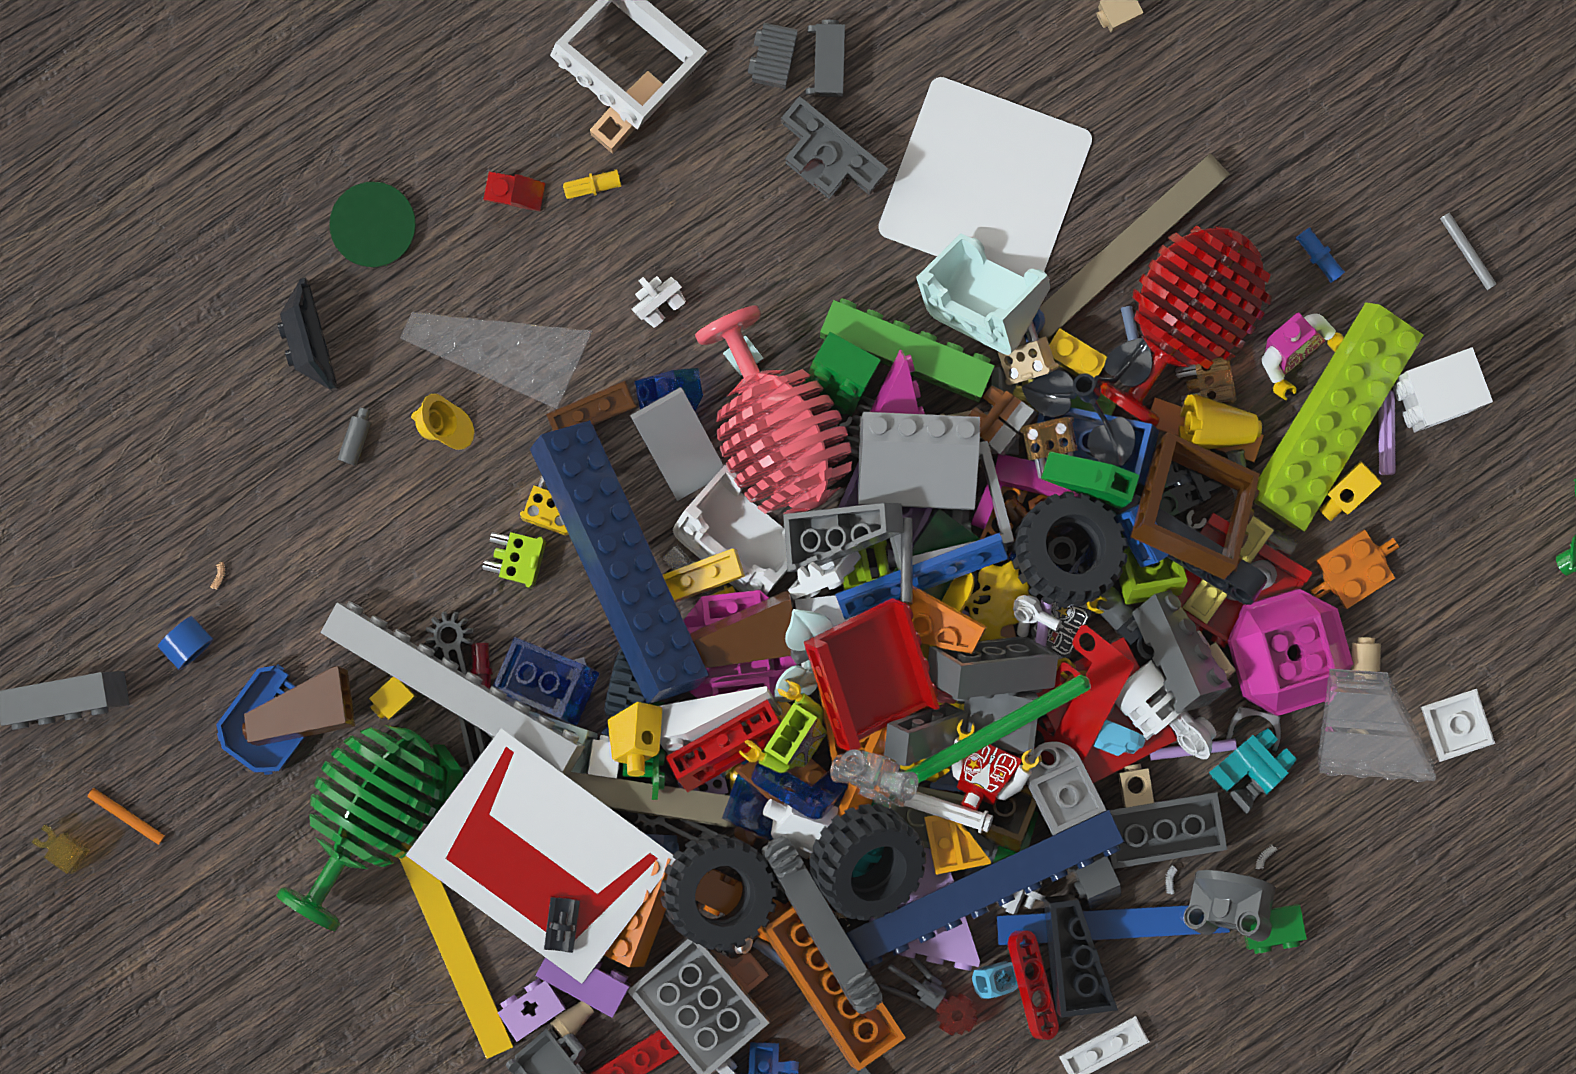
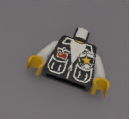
(1061, 640)

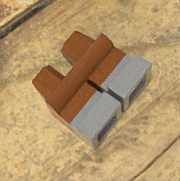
(1008, 408)

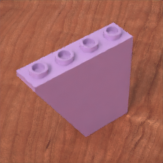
(949, 945)

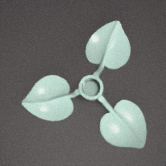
(802, 627)

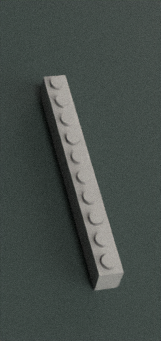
(448, 686)

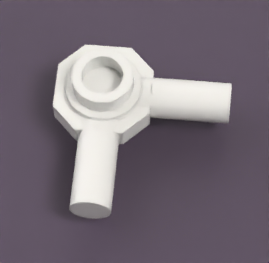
(1028, 611)

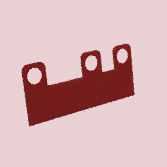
(1089, 710)

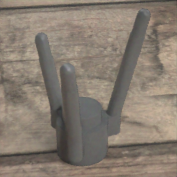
(930, 992)

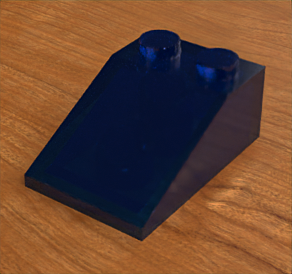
(546, 681)

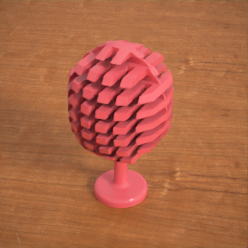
(777, 428)

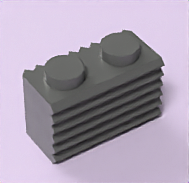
(773, 55)

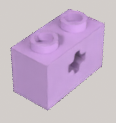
(522, 1024)

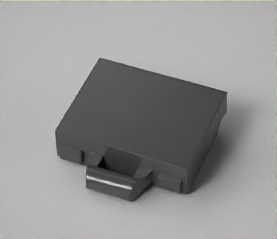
(548, 1055)

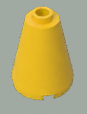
(1217, 424)

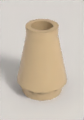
(572, 1019)

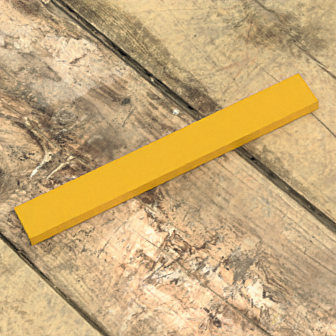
(458, 958)

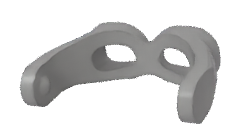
(1244, 712)

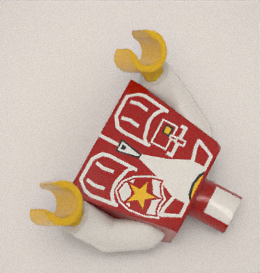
(990, 773)

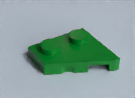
(452, 773)

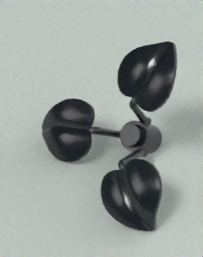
(1053, 393)

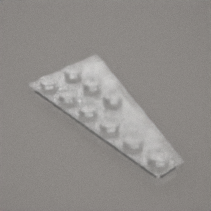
(516, 355)

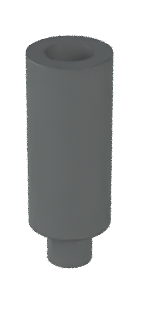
(355, 438)

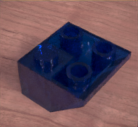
(660, 385)

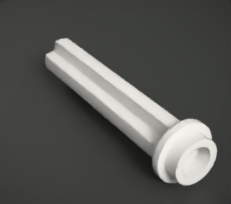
(951, 811)

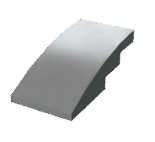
(678, 443)

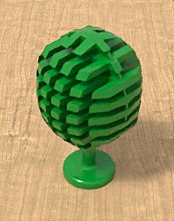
(367, 810)

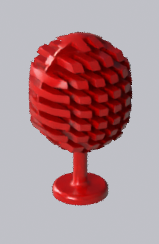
(1195, 306)

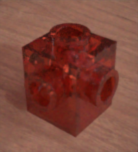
(945, 1011)

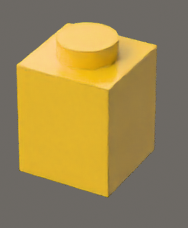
(391, 698)

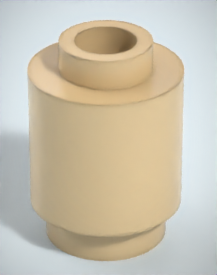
(1366, 655)

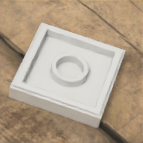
(1457, 725)

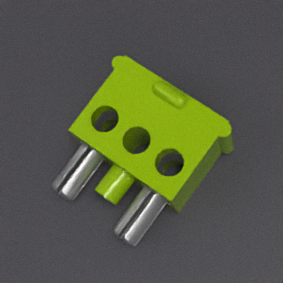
(528, 564)

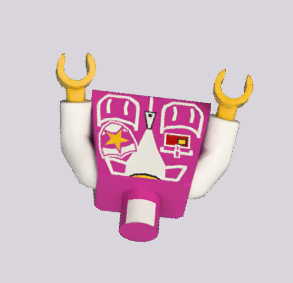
(1293, 344)

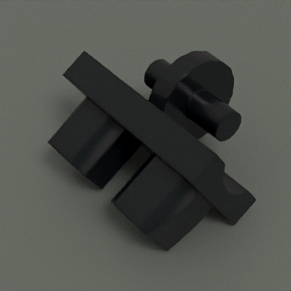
(561, 924)

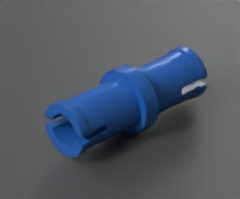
(1320, 255)

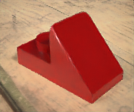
(514, 191)

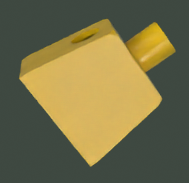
(1360, 481)
(635, 736)

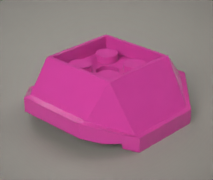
(1261, 646)
(735, 676)

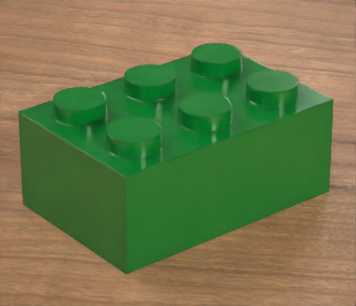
(843, 372)

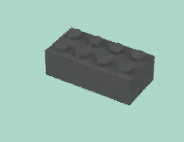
(993, 668)
(1168, 830)

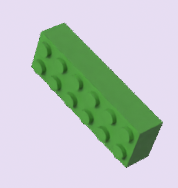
(932, 361)

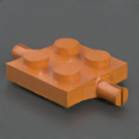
(1355, 569)

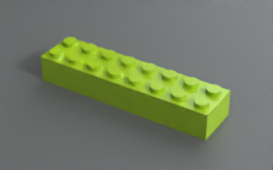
(1336, 415)

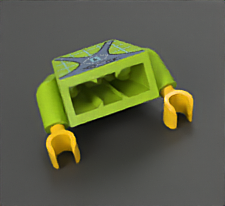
(795, 737)

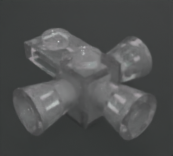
(875, 777)

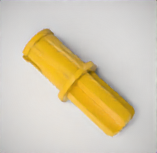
(591, 184)

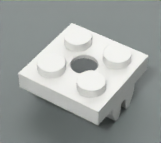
(818, 577)

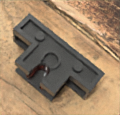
(827, 154)

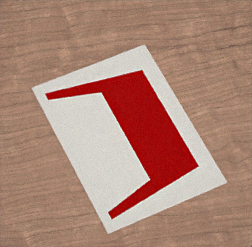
(530, 834)

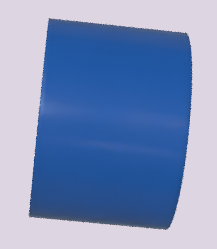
(185, 642)

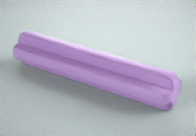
(1387, 435)

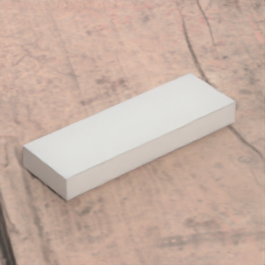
(1105, 1048)

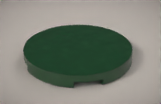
(372, 224)

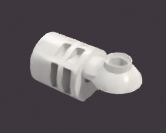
(1150, 718)

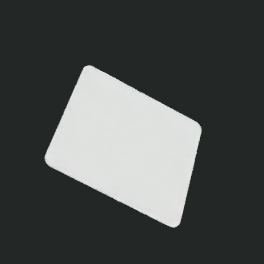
(986, 174)

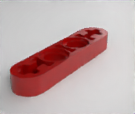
(1029, 986)

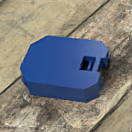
(259, 689)

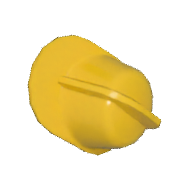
(444, 422)

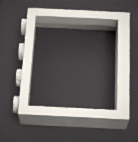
(609, 92)

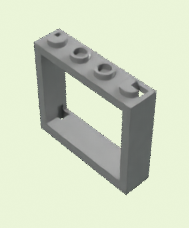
(999, 507)

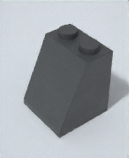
(988, 710)

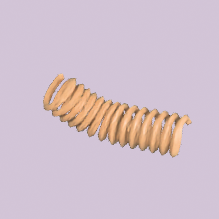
(221, 570)

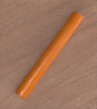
(126, 816)

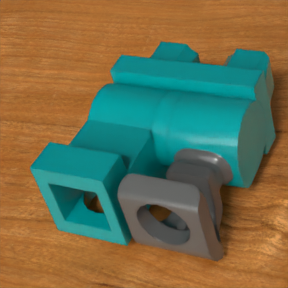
(1258, 763)

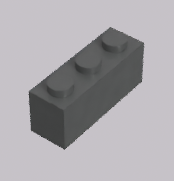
(923, 734)

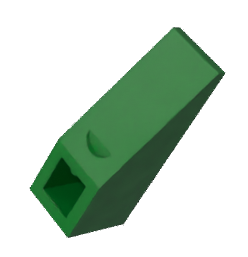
(1098, 479)

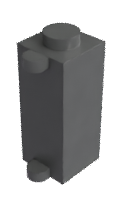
(828, 59)

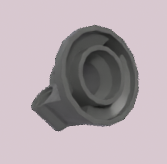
(1230, 903)

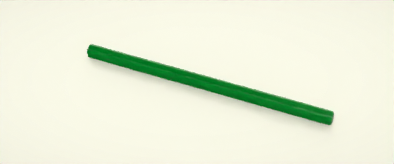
(1000, 728)

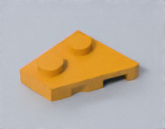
(952, 846)

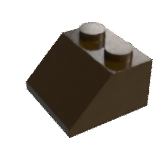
(1010, 819)

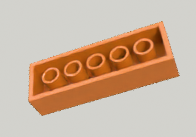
(857, 1035)

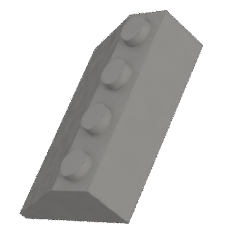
(918, 460)
(699, 1006)

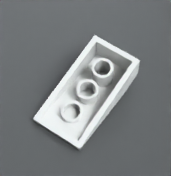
(694, 718)

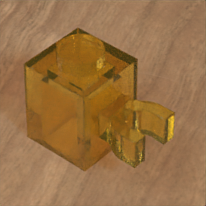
(63, 850)

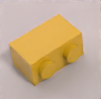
(1075, 355)

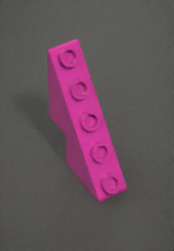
(898, 390)

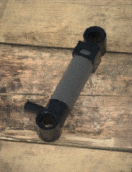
(1115, 610)

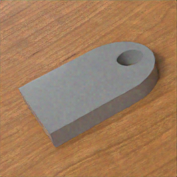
(1063, 789)

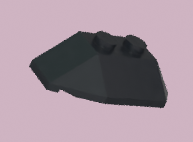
(305, 337)

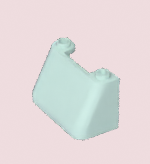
(980, 295)

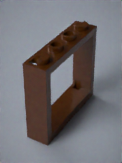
(1215, 467)

